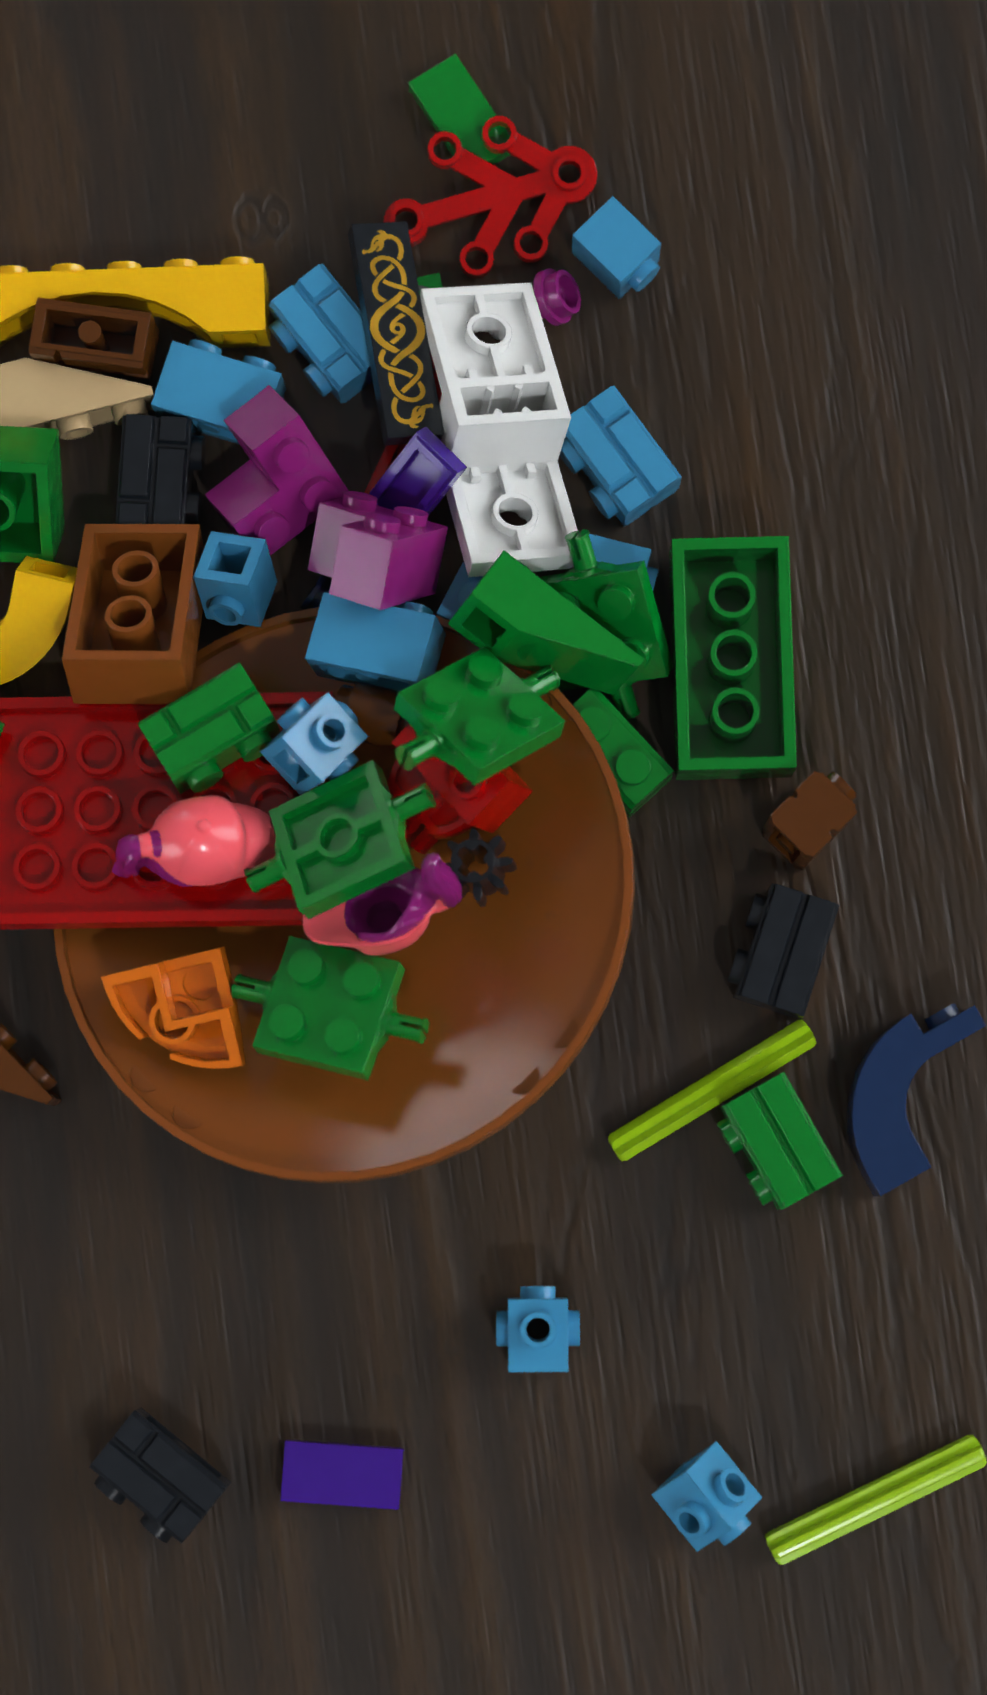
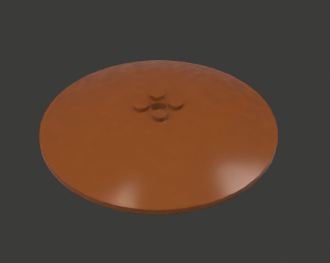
(501, 983)

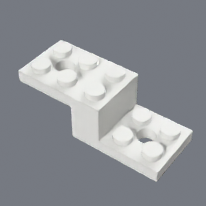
(503, 421)

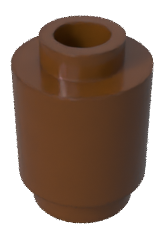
(374, 712)

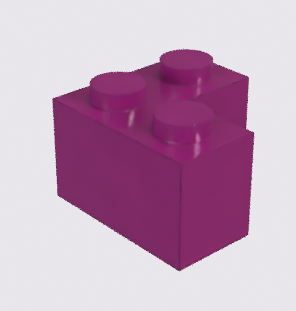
(283, 480)
(375, 551)

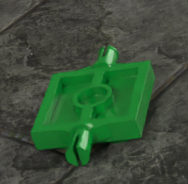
(623, 604)
(478, 716)
(340, 839)
(329, 1008)

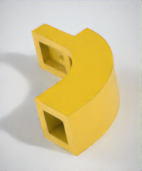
(35, 614)

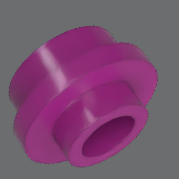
(556, 295)

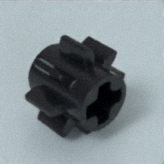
(478, 850)

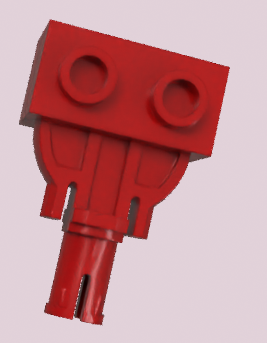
(457, 800)

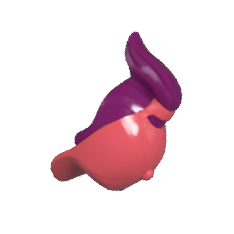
(199, 843)
(389, 914)

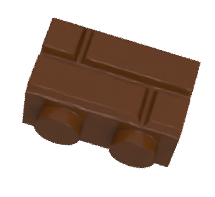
(95, 339)
(810, 818)

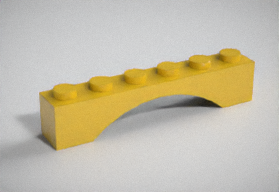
(214, 302)

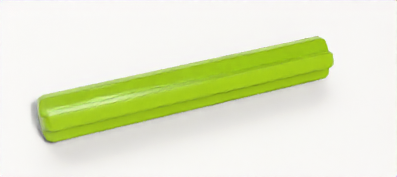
(712, 1090)
(876, 1499)

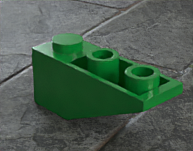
(537, 627)

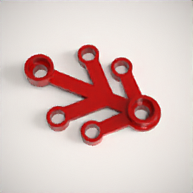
(501, 192)

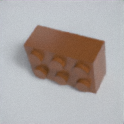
(134, 614)

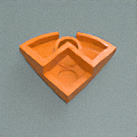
(182, 1007)

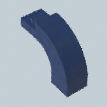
(877, 1097)

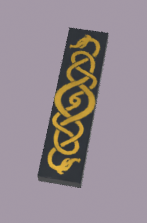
(394, 331)

